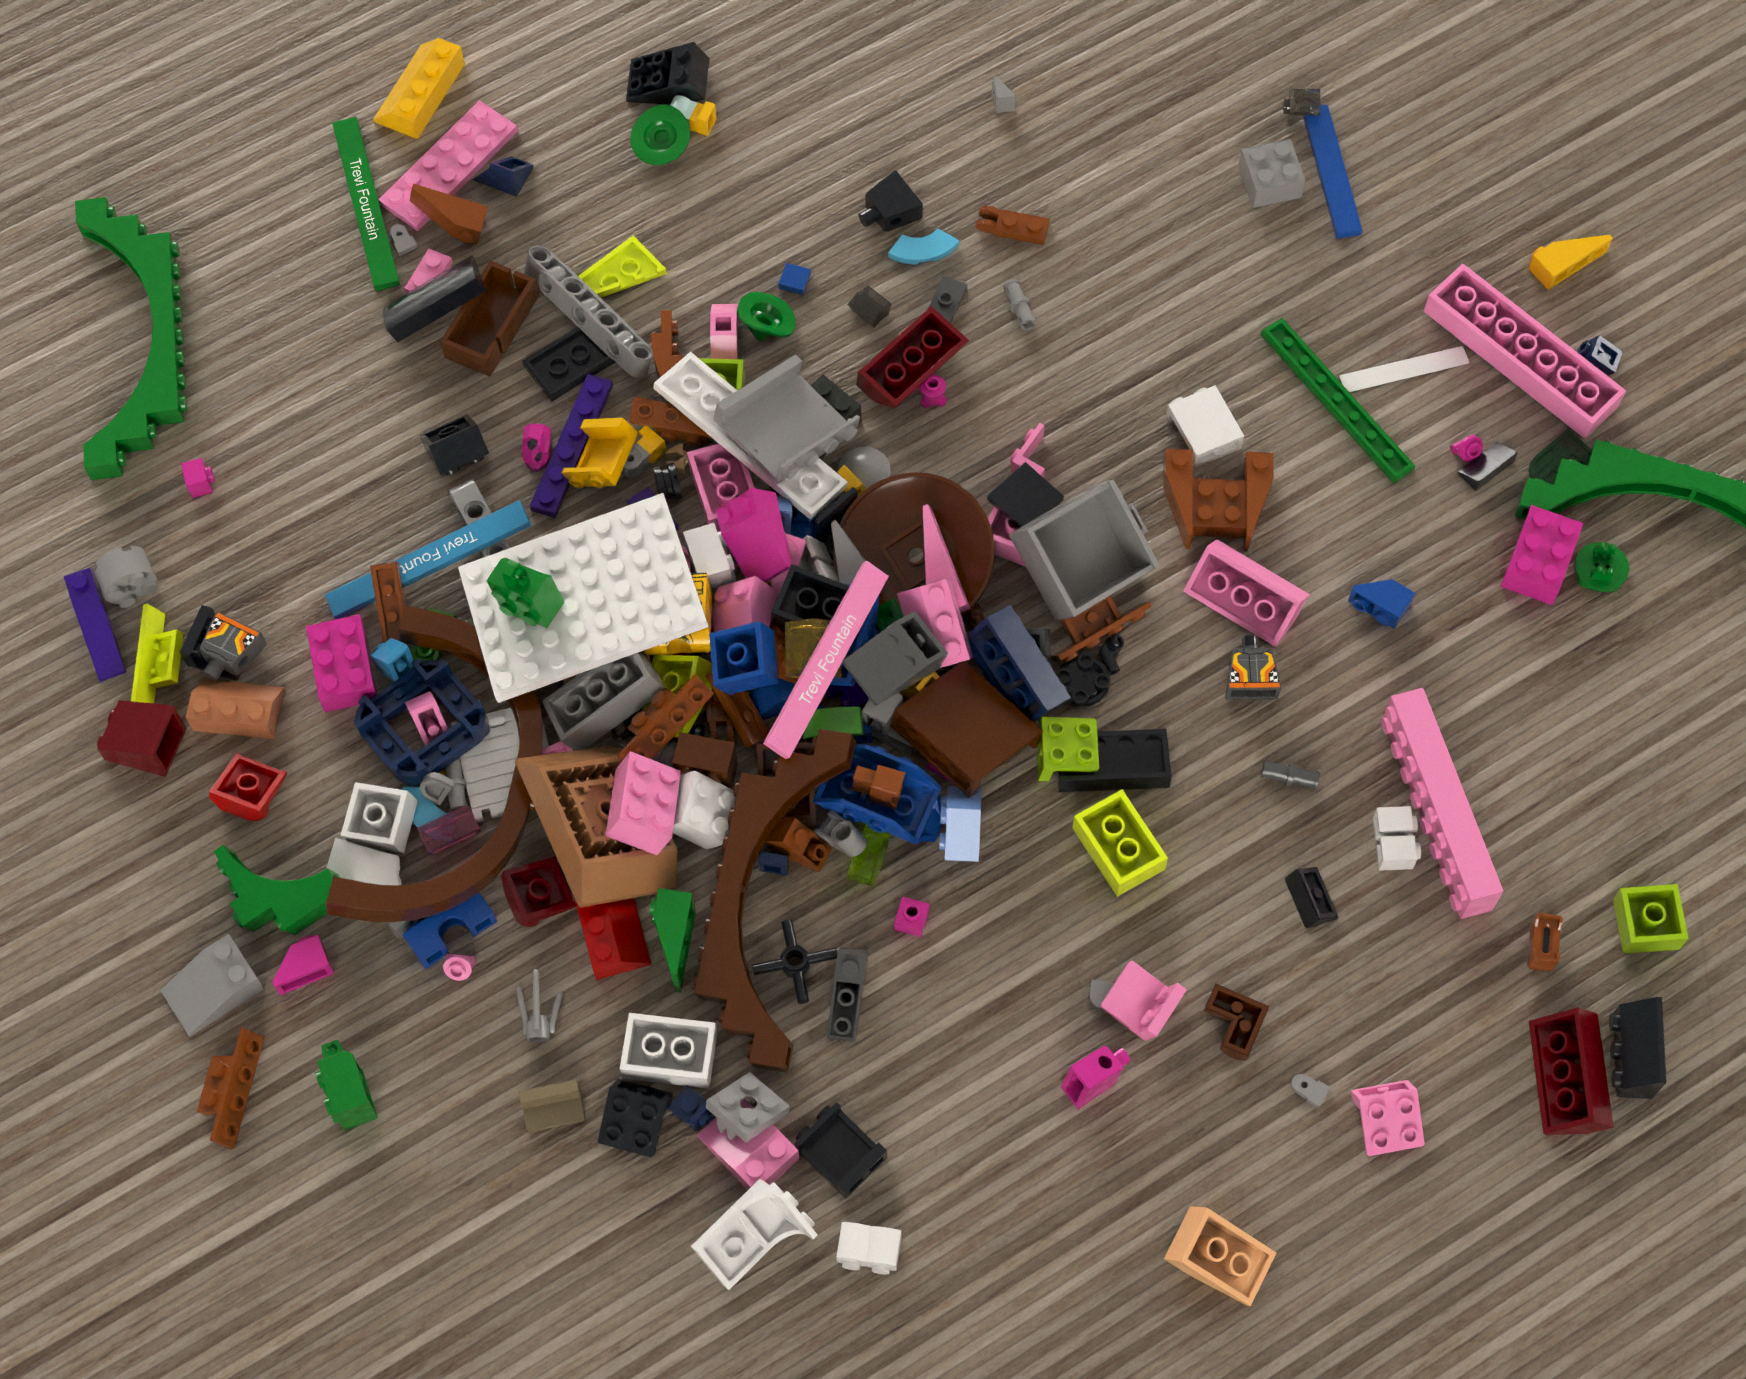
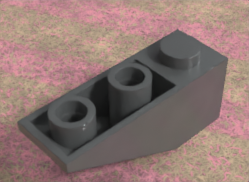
(847, 993)

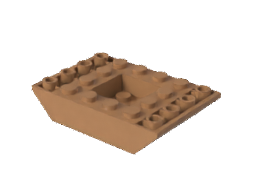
(568, 800)

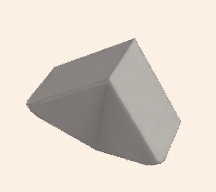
(1002, 96)

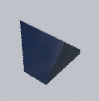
(506, 175)

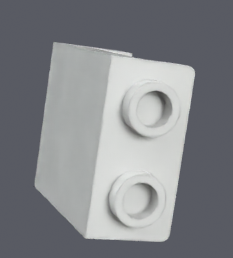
(1206, 425)

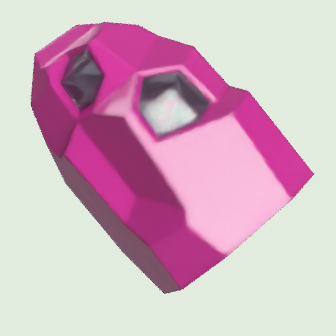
(536, 446)

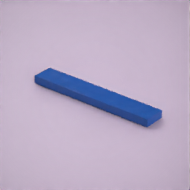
(1333, 174)

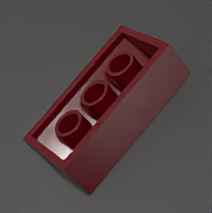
(910, 359)
(1570, 1073)

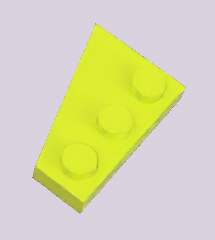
(622, 269)

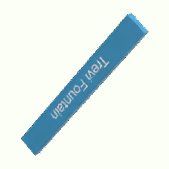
(434, 556)

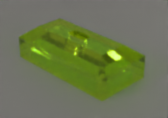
(877, 845)

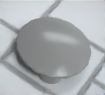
(867, 465)

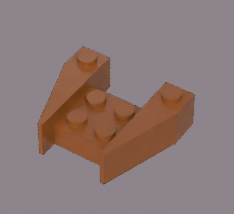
(1217, 505)

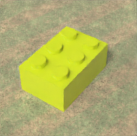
(1119, 842)

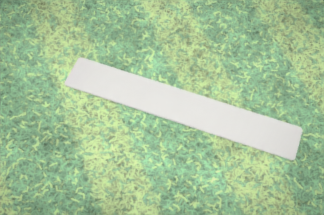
(1404, 369)

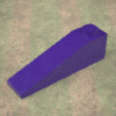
(95, 623)

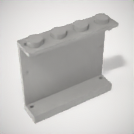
(783, 421)

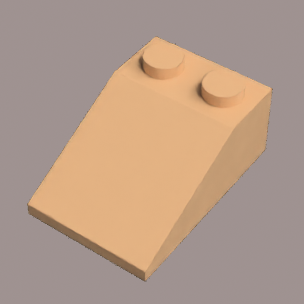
(1220, 1254)

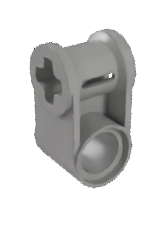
(841, 835)

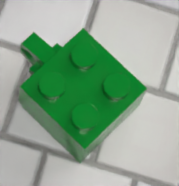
(525, 593)
(345, 1086)

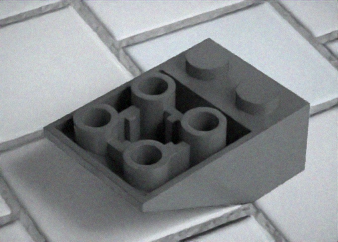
(896, 658)

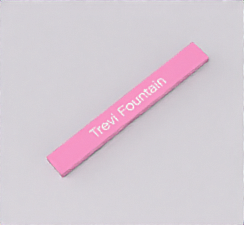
(825, 660)

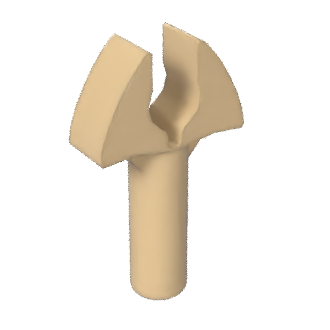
(678, 451)

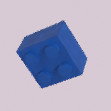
(743, 658)

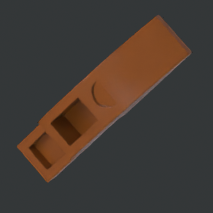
(663, 345)

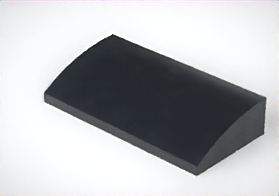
(433, 299)
(1125, 762)

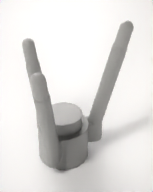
(538, 1027)

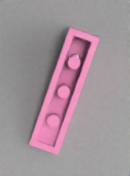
(937, 558)

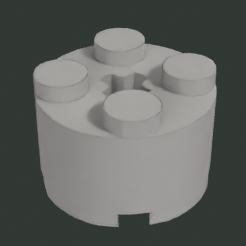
(125, 576)

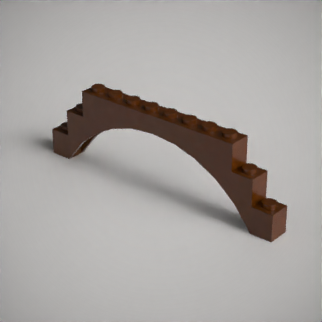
(757, 811)

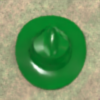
(660, 135)
(766, 315)

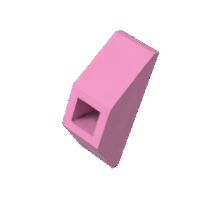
(724, 331)

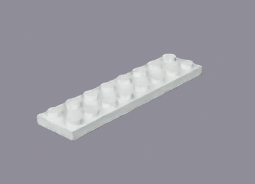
(698, 389)

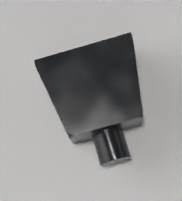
(891, 204)

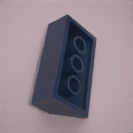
(1016, 664)

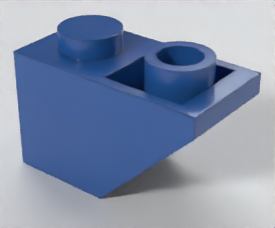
(1383, 600)

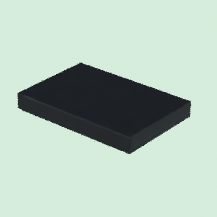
(566, 363)

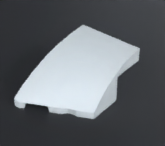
(364, 863)

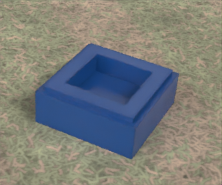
(794, 278)

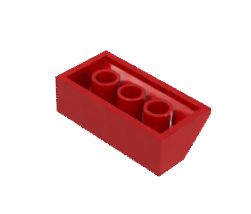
(614, 937)

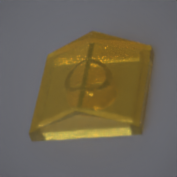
(800, 643)

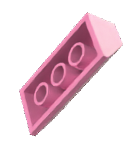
(1245, 592)

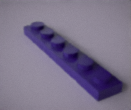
(570, 446)

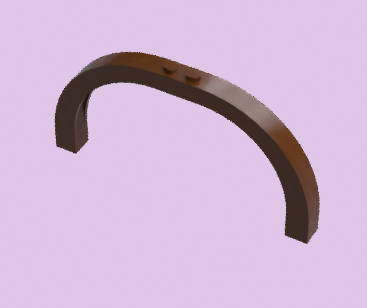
(427, 898)

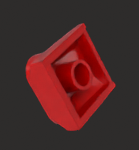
(246, 788)

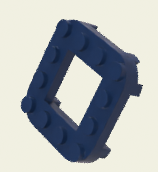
(401, 761)

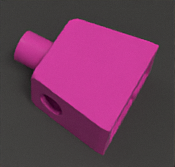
(1094, 1075)

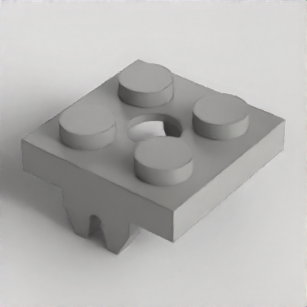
(746, 1121)

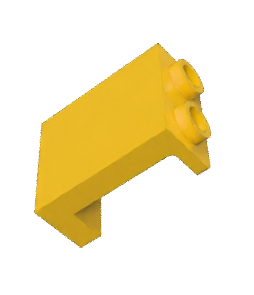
(604, 453)

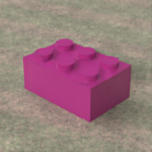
(1542, 555)
(341, 662)

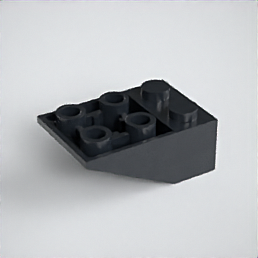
(668, 73)

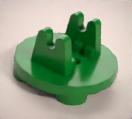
(1599, 577)

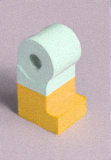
(699, 116)

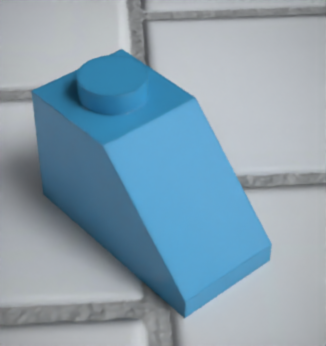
(392, 659)

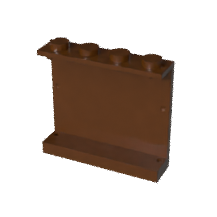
(964, 727)

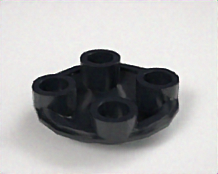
(1084, 680)

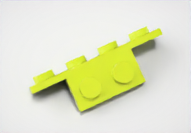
(156, 657)

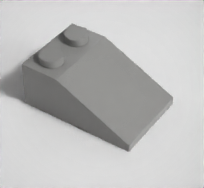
(211, 985)

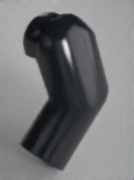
(1109, 652)

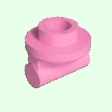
(458, 966)

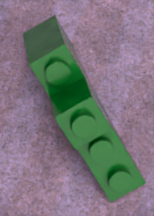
(259, 899)

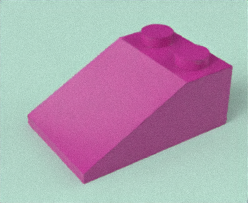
(755, 534)

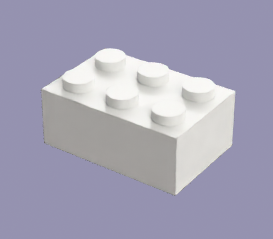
(668, 1050)

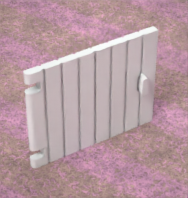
(491, 765)

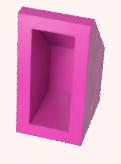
(302, 965)

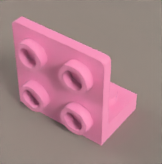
(1141, 1001)
(1389, 1117)

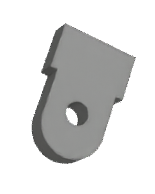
(403, 243)
(1313, 1093)

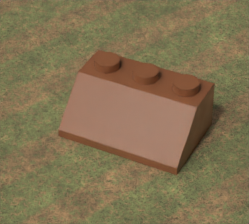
(235, 708)

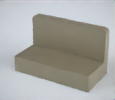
(552, 1105)

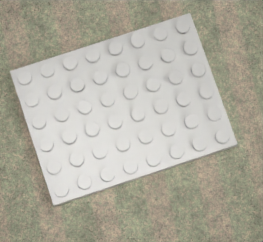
(620, 591)

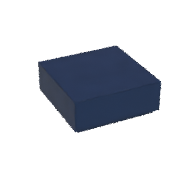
(773, 863)

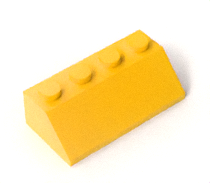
(421, 87)

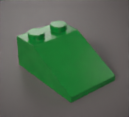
(674, 920)

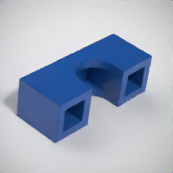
(426, 936)

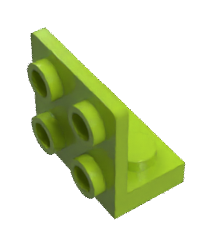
(1067, 746)

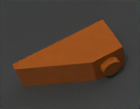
(453, 214)

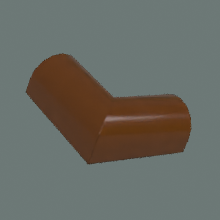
(1244, 1017)

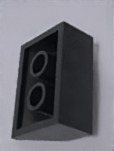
(1638, 1048)

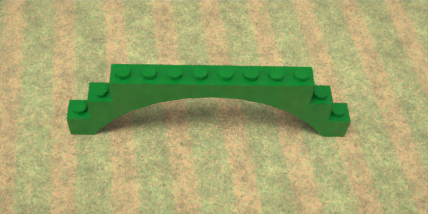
(159, 392)
(1623, 471)

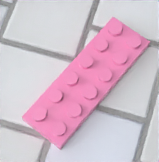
(450, 161)

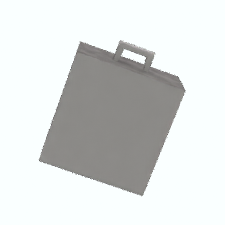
(1085, 549)

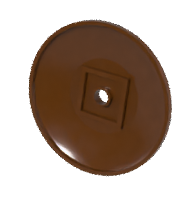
(888, 524)

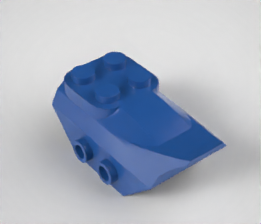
(919, 804)

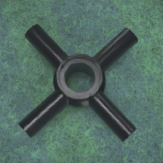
(796, 972)

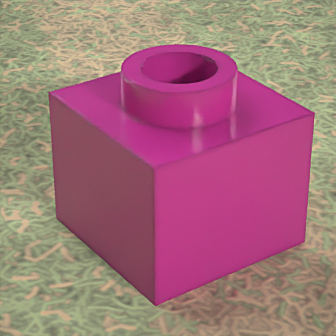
(197, 477)
(912, 925)

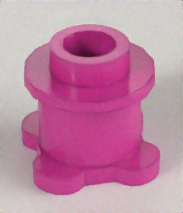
(933, 392)

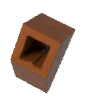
(799, 844)

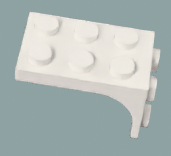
(750, 1231)

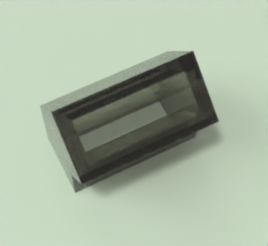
(870, 305)

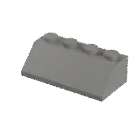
(602, 699)

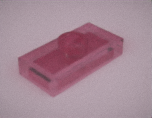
(448, 829)

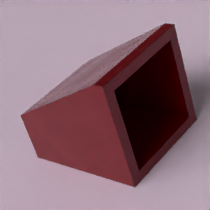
(142, 736)

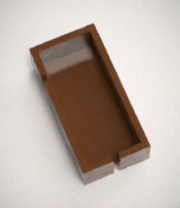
(490, 320)

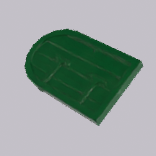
(1564, 446)

